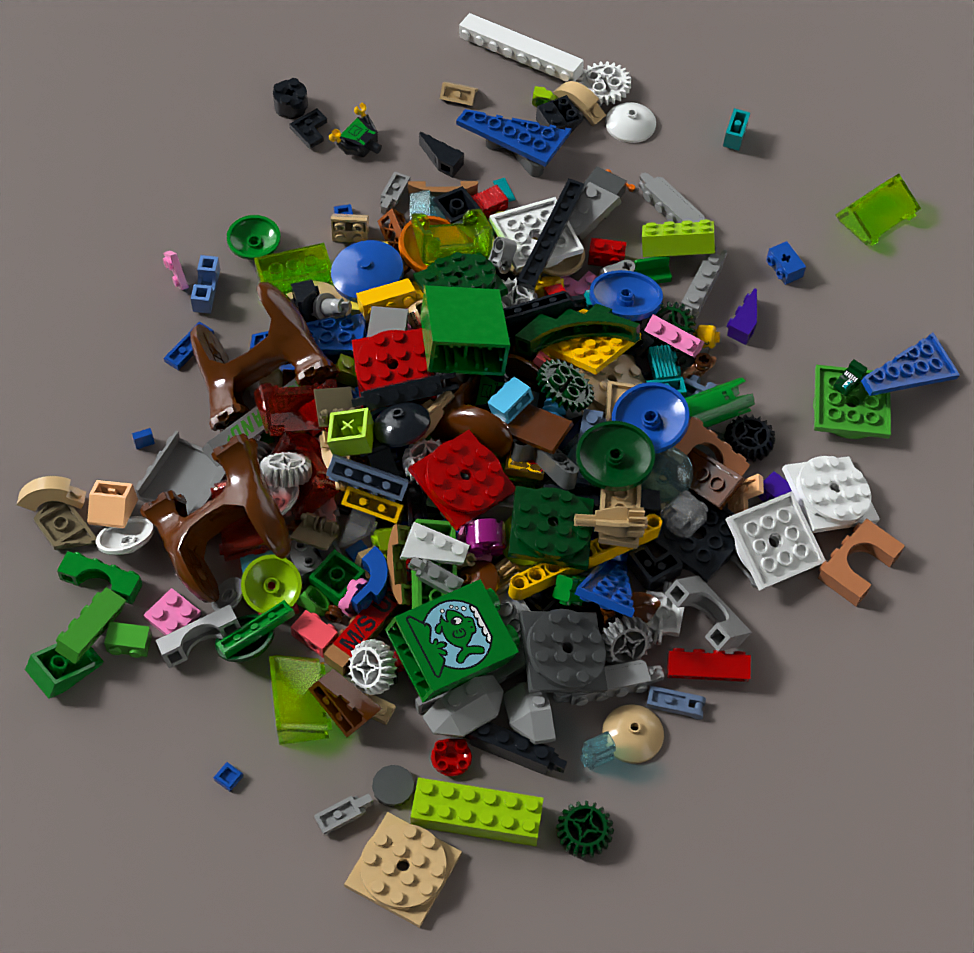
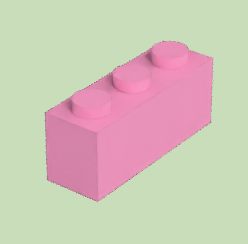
(674, 336)

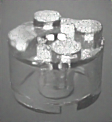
(684, 514)

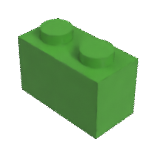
(128, 639)

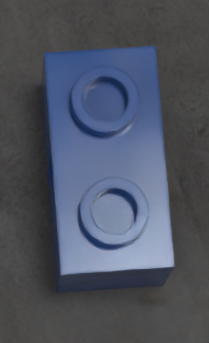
(785, 263)

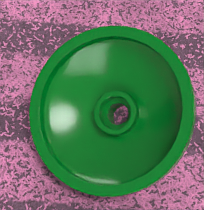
(251, 231)

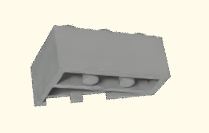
(591, 209)

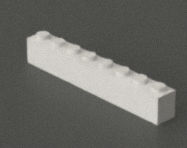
(521, 48)

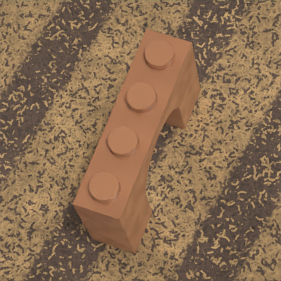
(699, 435)
(868, 539)

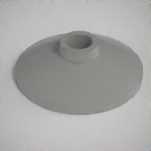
(230, 593)

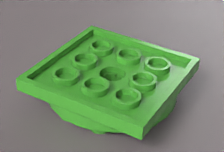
(833, 415)

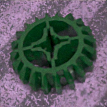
(673, 319)
(577, 825)

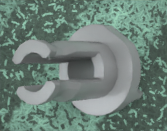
(328, 306)

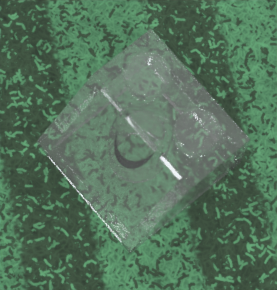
(357, 527)

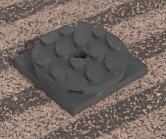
(549, 665)

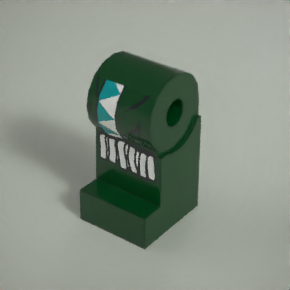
(850, 378)

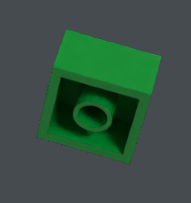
(334, 576)

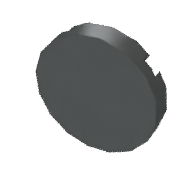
(393, 785)

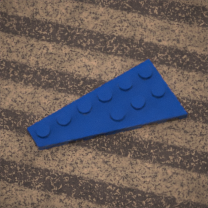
(517, 135)
(330, 334)
(914, 367)
(608, 588)

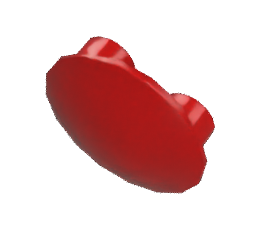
(451, 756)

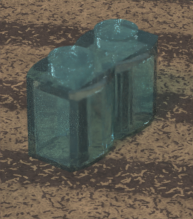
(598, 750)

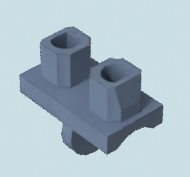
(693, 385)

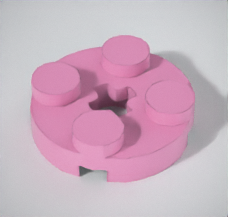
(353, 588)

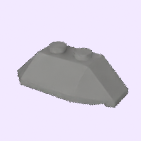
(465, 707)
(529, 713)

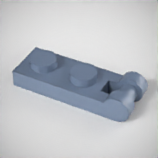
(676, 702)

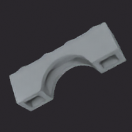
(178, 644)

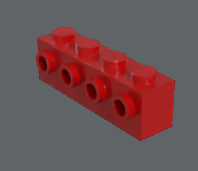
(709, 666)

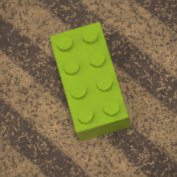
(678, 238)

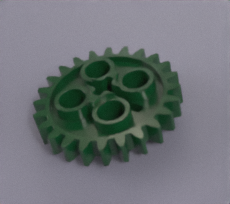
(553, 376)

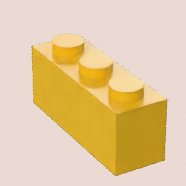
(392, 295)
(374, 505)

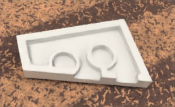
(433, 546)

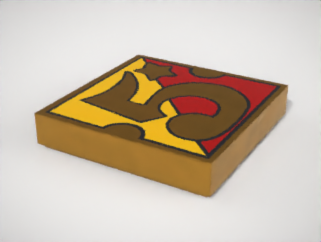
(523, 469)

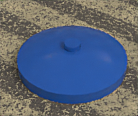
(365, 267)
(627, 294)
(656, 411)

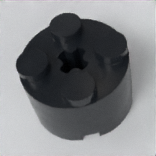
(290, 98)

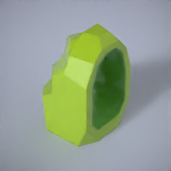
(542, 96)

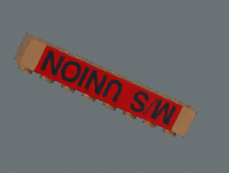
(363, 627)

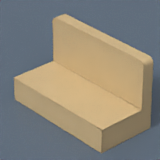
(458, 93)

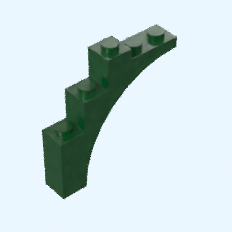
(572, 324)

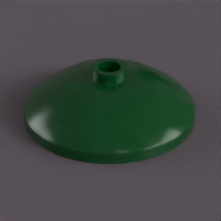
(252, 650)

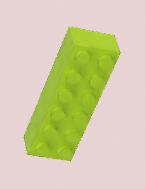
(476, 811)

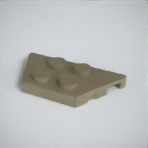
(63, 526)

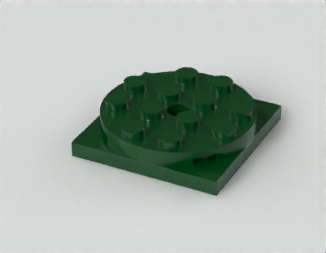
(461, 271)
(537, 540)

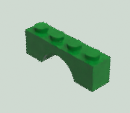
(77, 568)

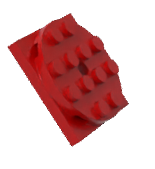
(375, 354)
(461, 498)

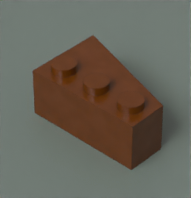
(343, 702)

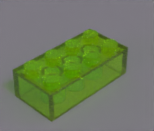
(294, 267)

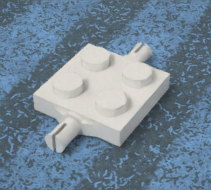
(667, 618)

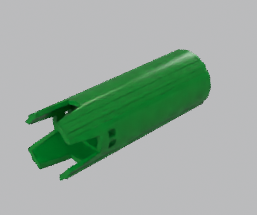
(720, 403)

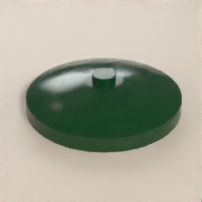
(615, 456)

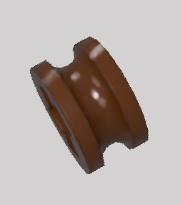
(702, 356)
(334, 614)

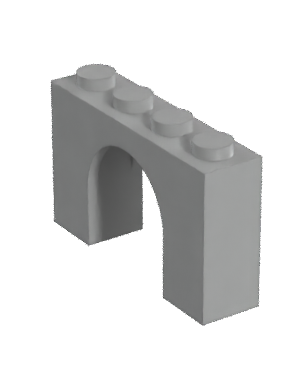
(727, 629)

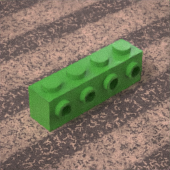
(90, 625)

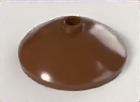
(481, 570)

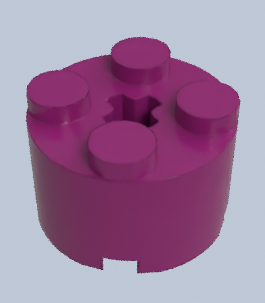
(486, 537)

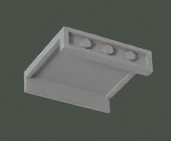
(181, 469)

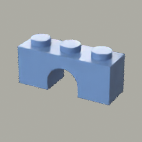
(204, 291)

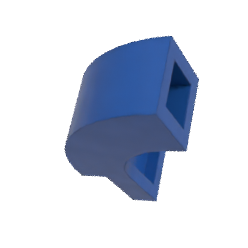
(378, 584)

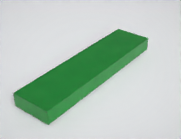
(255, 629)

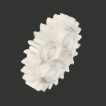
(613, 78)

